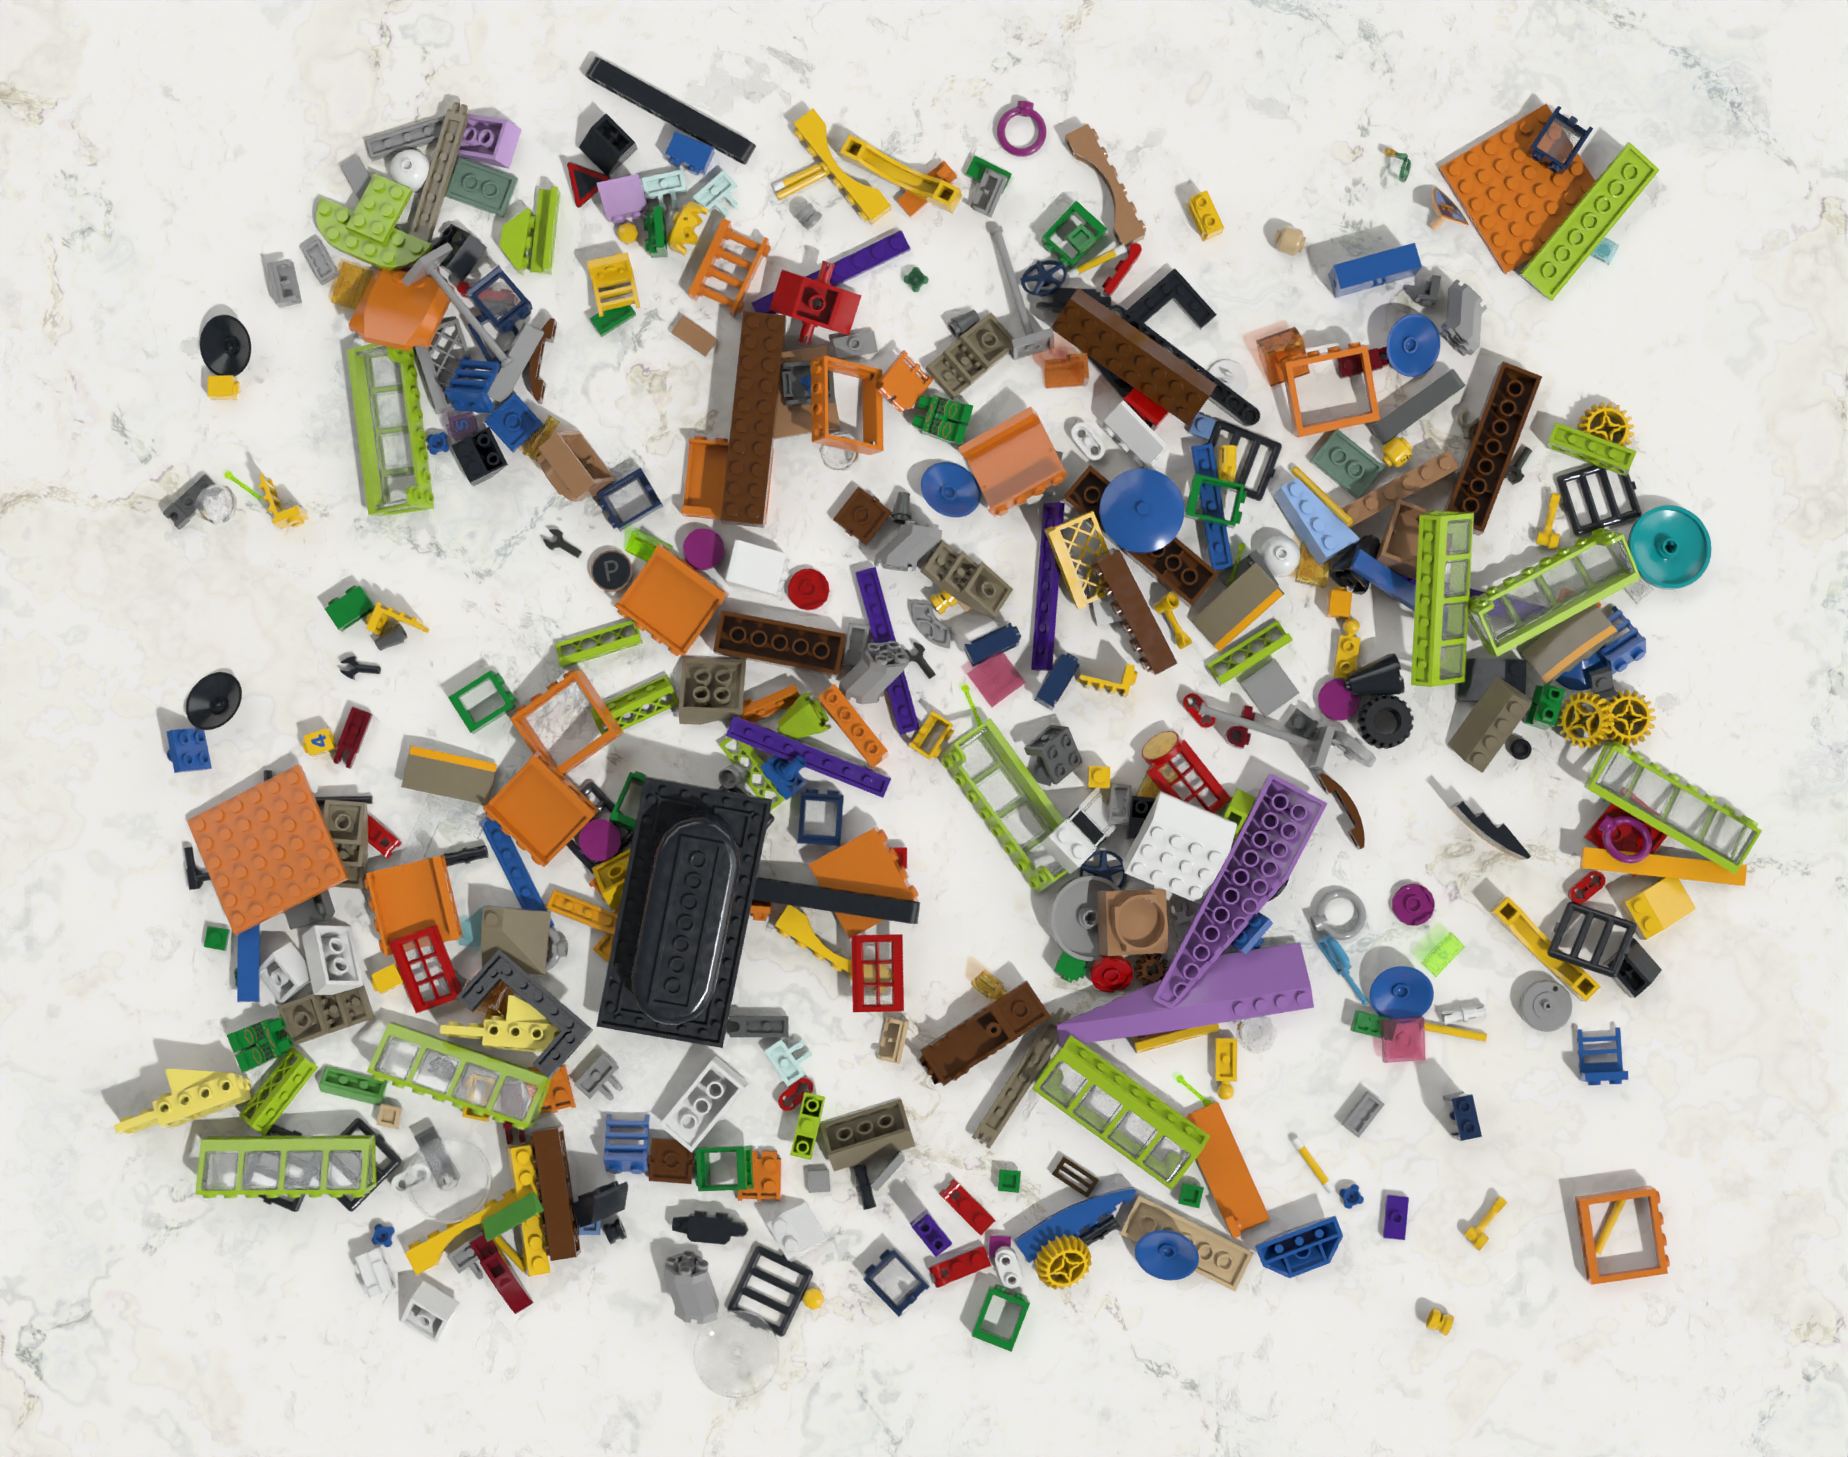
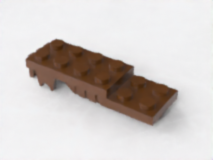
(983, 1034)

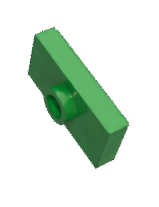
(978, 168)
(612, 319)
(1367, 1023)

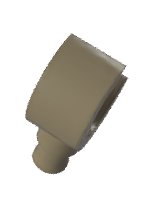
(1466, 427)

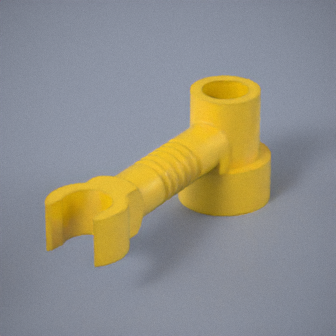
(1548, 537)
(1166, 605)
(1476, 1234)

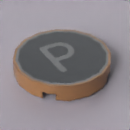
(611, 571)

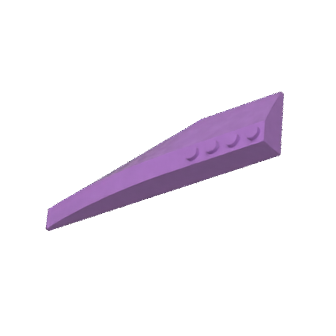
(1249, 877)
(1229, 990)

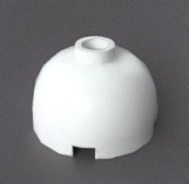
(410, 169)
(1280, 555)

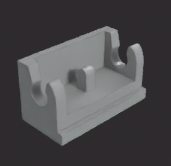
(989, 192)
(284, 283)

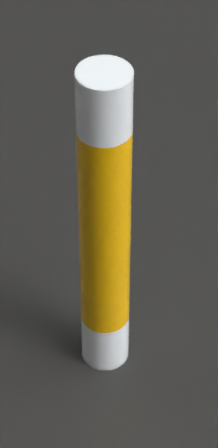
(796, 177)
(1097, 261)
(1313, 1165)

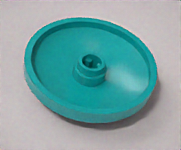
(1686, 545)

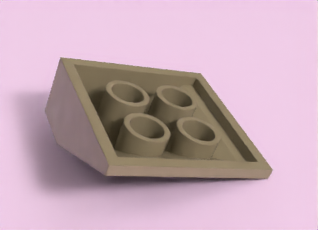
(711, 689)
(518, 934)

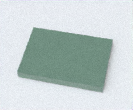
(481, 187)
(1347, 464)

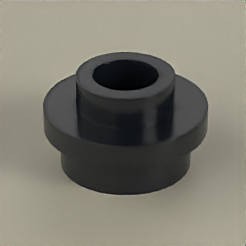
(1527, 749)

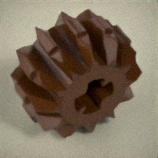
(1149, 962)

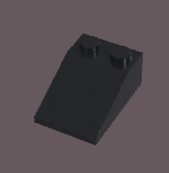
(1481, 672)

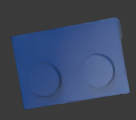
(472, 394)
(1626, 648)
(1601, 1071)
(626, 1157)

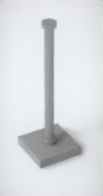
(428, 266)
(1032, 342)
(1318, 747)

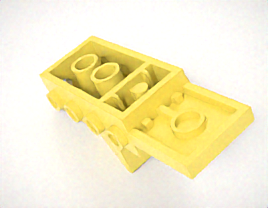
(503, 1033)
(192, 1097)

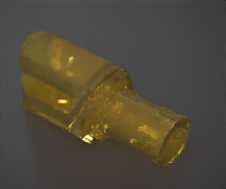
(540, 437)
(988, 985)

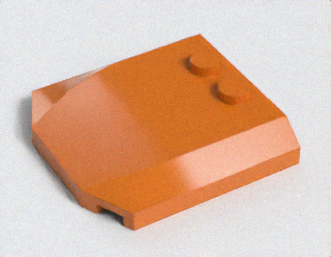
(399, 314)

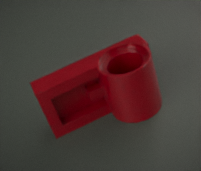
(1244, 735)

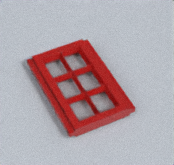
(1189, 780)
(426, 968)
(877, 973)

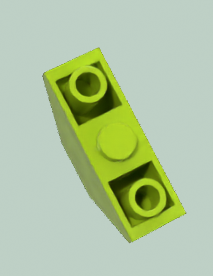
(517, 240)
(1239, 809)
(807, 1126)

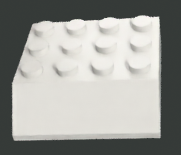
(1180, 848)

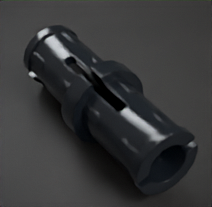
(466, 855)
(863, 1187)
(1099, 1231)

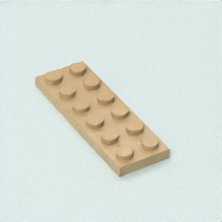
(1218, 1257)

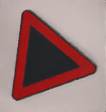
(584, 182)

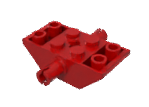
(794, 299)

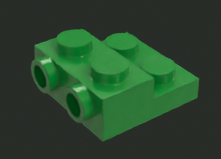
(656, 227)

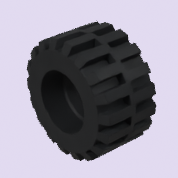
(1402, 715)

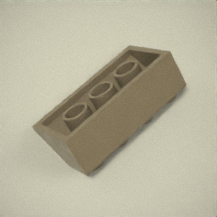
(1490, 724)
(867, 1135)

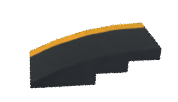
(1496, 835)

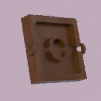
(862, 516)
(670, 1162)

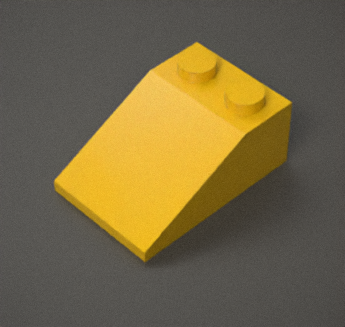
(1657, 906)

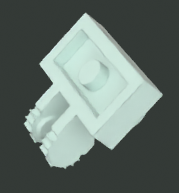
(665, 185)
(716, 192)
(784, 1061)

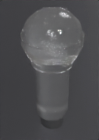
(776, 909)

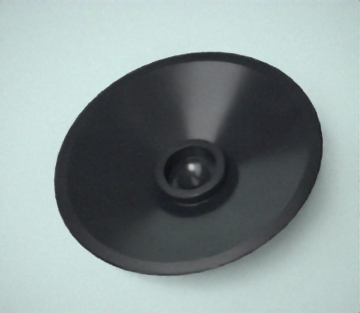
(225, 345)
(213, 701)

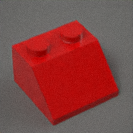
(1146, 409)

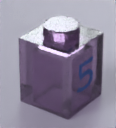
(462, 426)

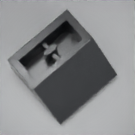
(607, 145)
(465, 251)
(480, 456)
(1139, 810)
(1636, 971)
(600, 1203)

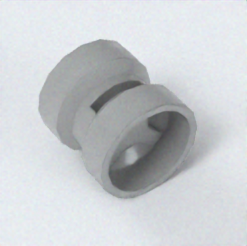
(732, 775)

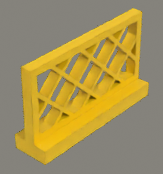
(1065, 562)
(1170, 1037)

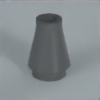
(962, 323)
(902, 508)
(391, 637)

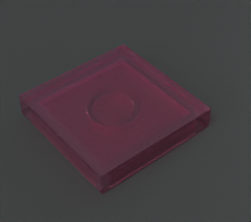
(996, 678)
(1403, 1039)

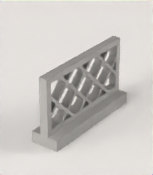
(428, 369)

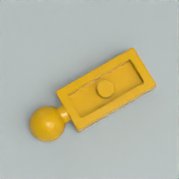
(1347, 649)
(1225, 1066)

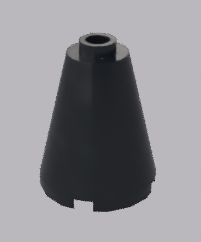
(1344, 575)
(1376, 678)

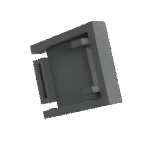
(793, 387)

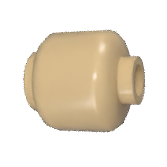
(1289, 240)

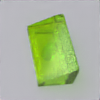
(643, 544)
(1442, 954)

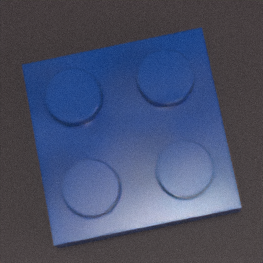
(513, 422)

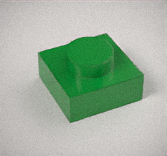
(1081, 238)
(216, 938)
(1009, 1180)
(1190, 1195)

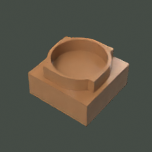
(574, 466)
(1400, 539)
(1132, 921)

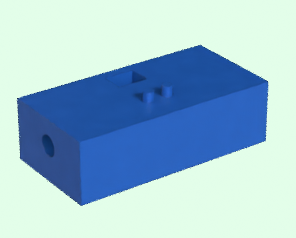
(1374, 270)

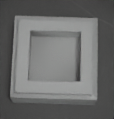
(818, 1181)

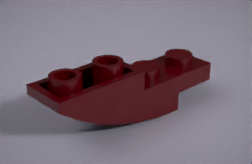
(501, 1274)

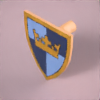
(1445, 210)

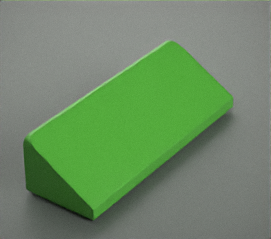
(352, 1086)
(511, 1216)

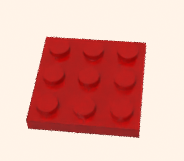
(1624, 836)

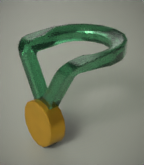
(1402, 156)

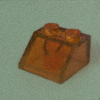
(1275, 349)

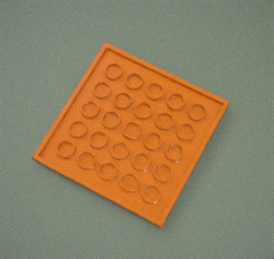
(1511, 195)
(267, 849)

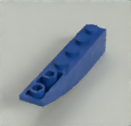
(1071, 1220)

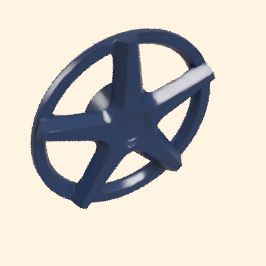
(1044, 277)
(1102, 869)

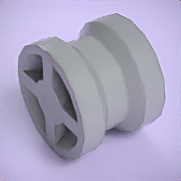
(808, 216)

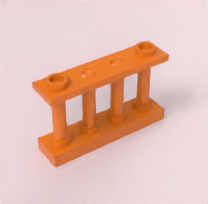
(715, 252)

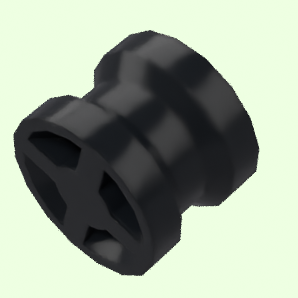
(615, 1231)

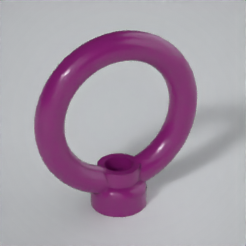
(1023, 109)
(1607, 827)

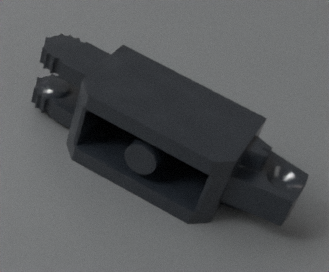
(1062, 296)
(709, 1228)

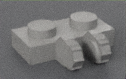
(596, 1077)
(465, 1257)

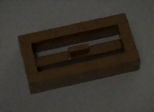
(1060, 1167)

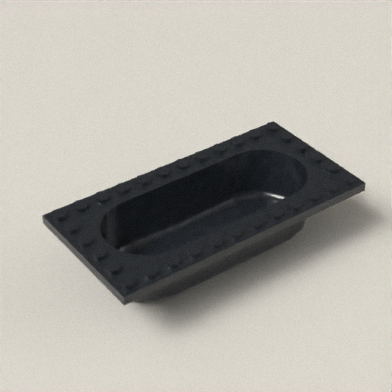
(683, 912)

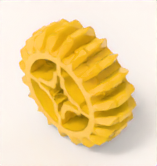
(1604, 421)
(1575, 705)
(1645, 718)
(1063, 1262)

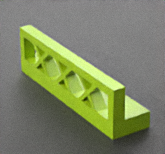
(545, 231)
(1591, 449)
(598, 651)
(1257, 657)
(635, 699)
(756, 761)
(280, 1093)

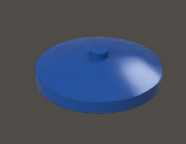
(1141, 510)

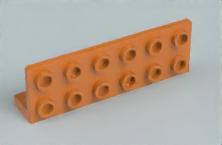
(1227, 1172)

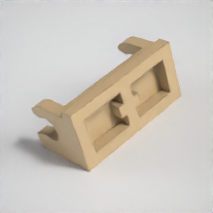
(893, 1040)

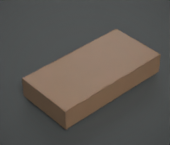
(694, 336)

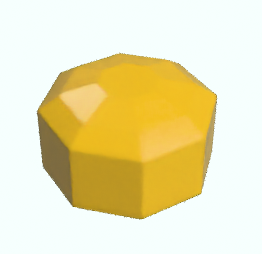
(627, 233)
(813, 1298)

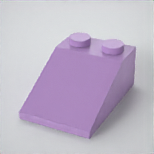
(489, 140)
(623, 198)

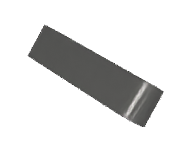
(1418, 406)

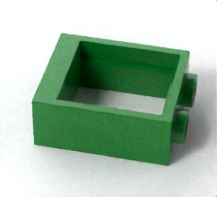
(1087, 219)
(1193, 498)
(464, 713)
(621, 819)
(744, 1168)
(993, 1338)

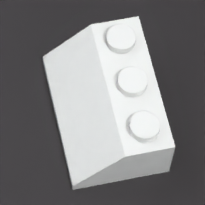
(1134, 435)
(332, 959)

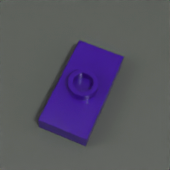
(1395, 1217)

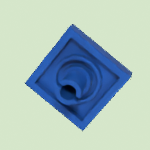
(188, 750)
(785, 774)
(1252, 934)

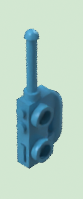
(1339, 961)

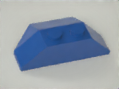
(1301, 1247)

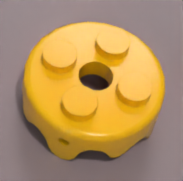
(684, 225)

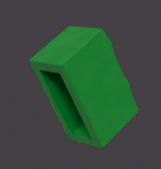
(350, 607)

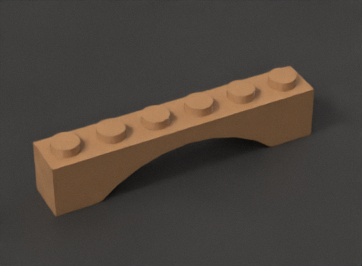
(1086, 149)
(1401, 488)

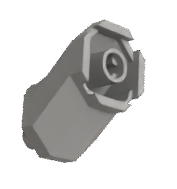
(1463, 318)
(909, 546)
(874, 672)
(691, 1288)

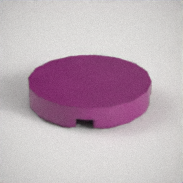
(703, 549)
(1336, 702)
(600, 840)
(1413, 904)

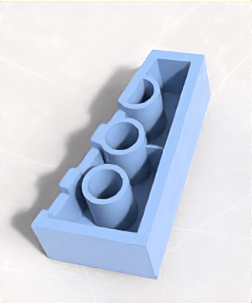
(1315, 522)

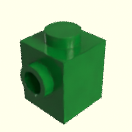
(1070, 967)

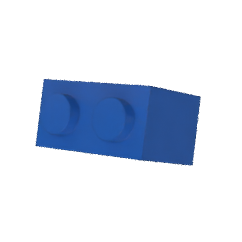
(689, 153)

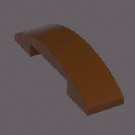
(538, 386)
(1356, 833)

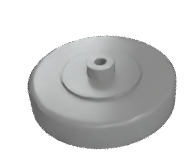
(1353, 748)
(1546, 1006)

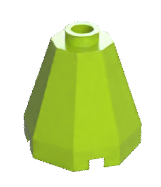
(804, 718)

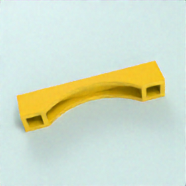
(923, 186)
(867, 199)
(797, 925)
(1528, 934)
(524, 1181)
(428, 1254)

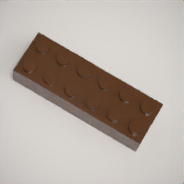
(1133, 610)
(779, 643)
(556, 1193)

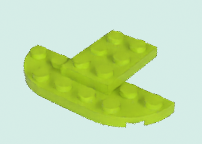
(370, 229)

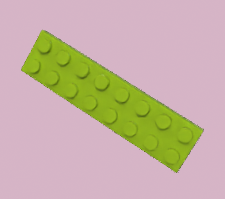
(1589, 221)

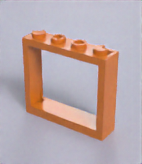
(1313, 357)
(871, 405)
(555, 688)
(1587, 1240)

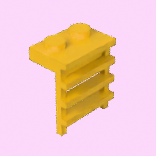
(613, 272)
(290, 517)
(378, 619)
(1128, 678)

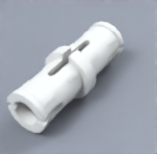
(1464, 1014)

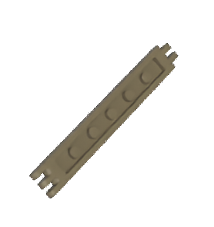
(440, 172)
(1020, 1080)

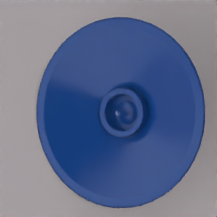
(1413, 345)
(950, 489)
(1578, 677)
(1401, 993)
(1166, 1255)

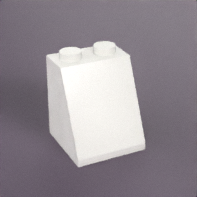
(757, 568)

